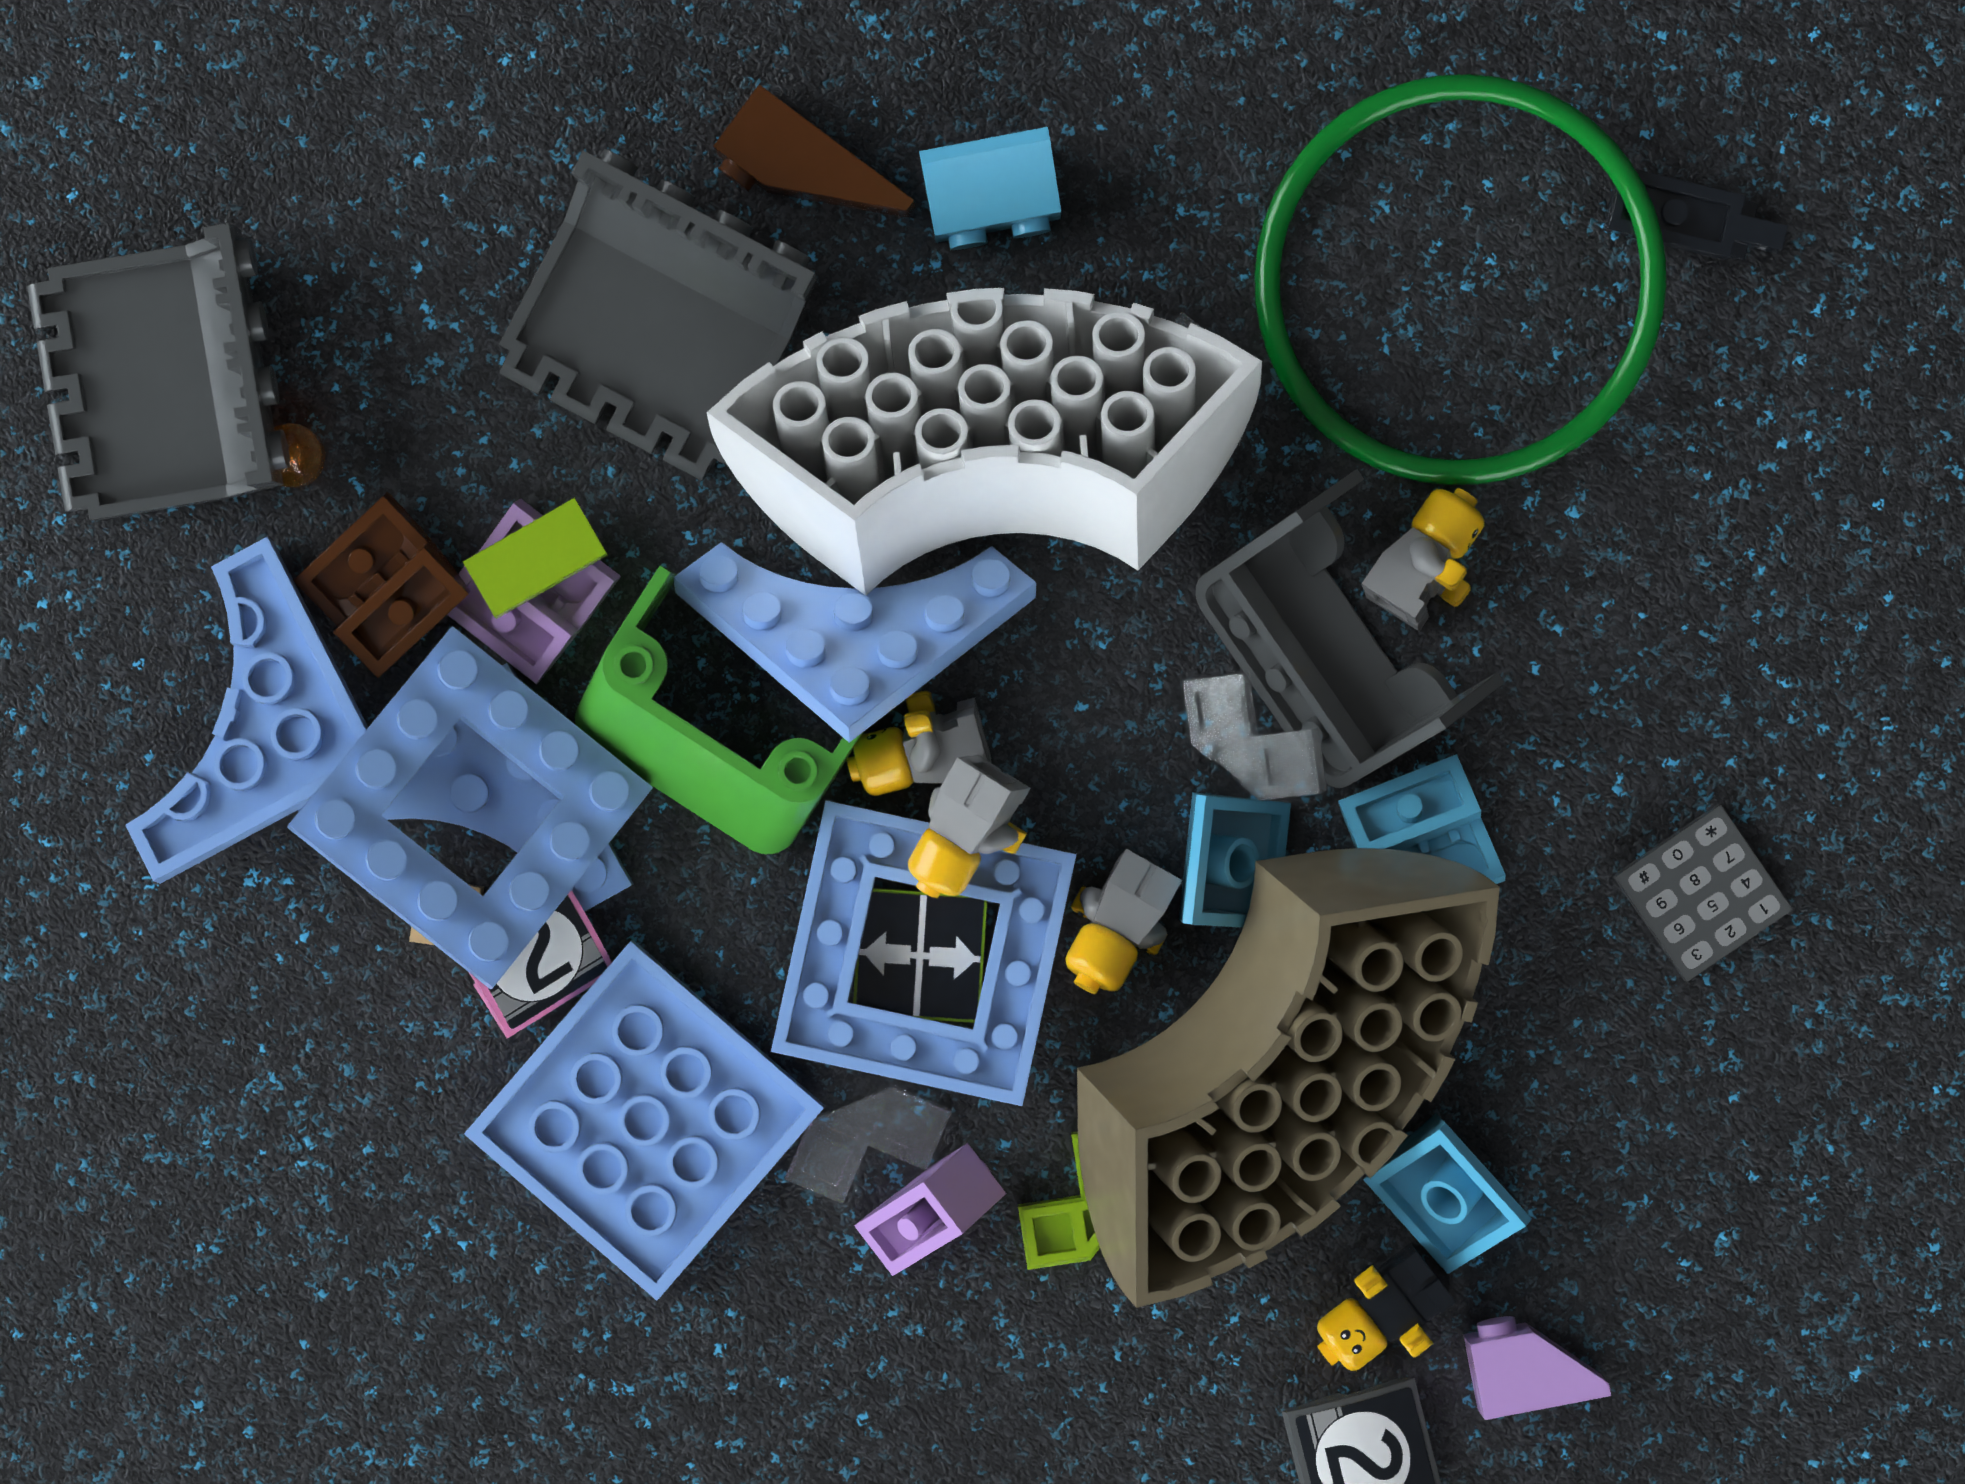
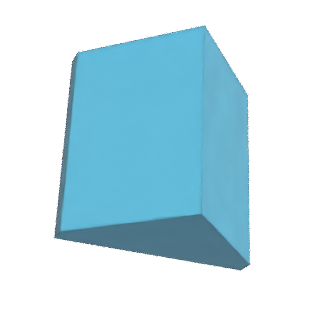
(1221, 855)
(1446, 1196)

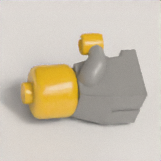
(1422, 559)
(924, 752)
(967, 818)
(1120, 919)

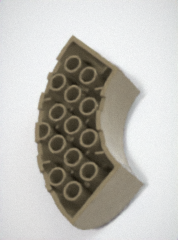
(1285, 1067)

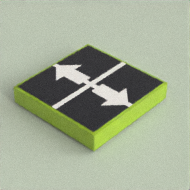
(922, 955)

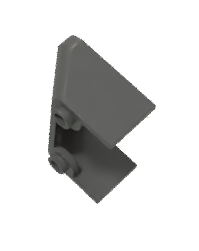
(1315, 653)

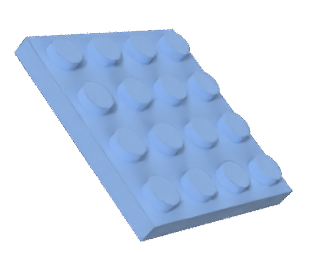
(644, 1119)

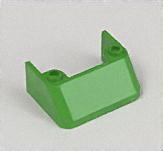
(750, 804)

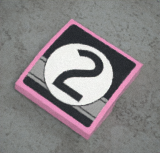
(550, 970)

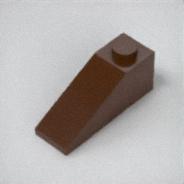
(796, 159)

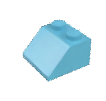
(991, 188)

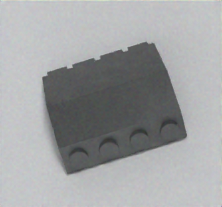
(653, 311)
(160, 377)

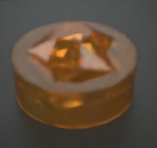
(305, 453)

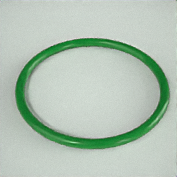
(1614, 392)

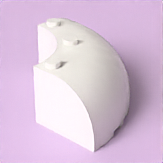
(987, 425)

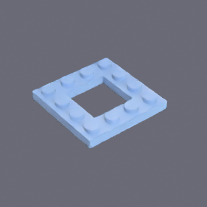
(468, 685)
(815, 1008)

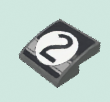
(1363, 1437)

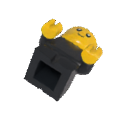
(1390, 1306)

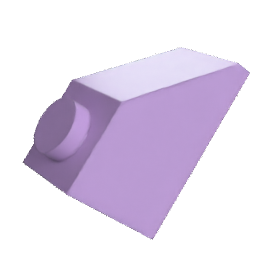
(931, 1210)
(1525, 1371)

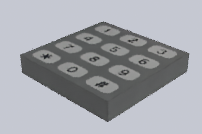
(1702, 892)

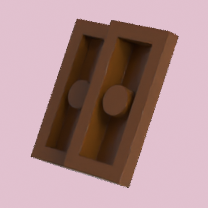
(382, 584)

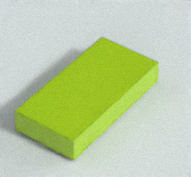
(535, 558)

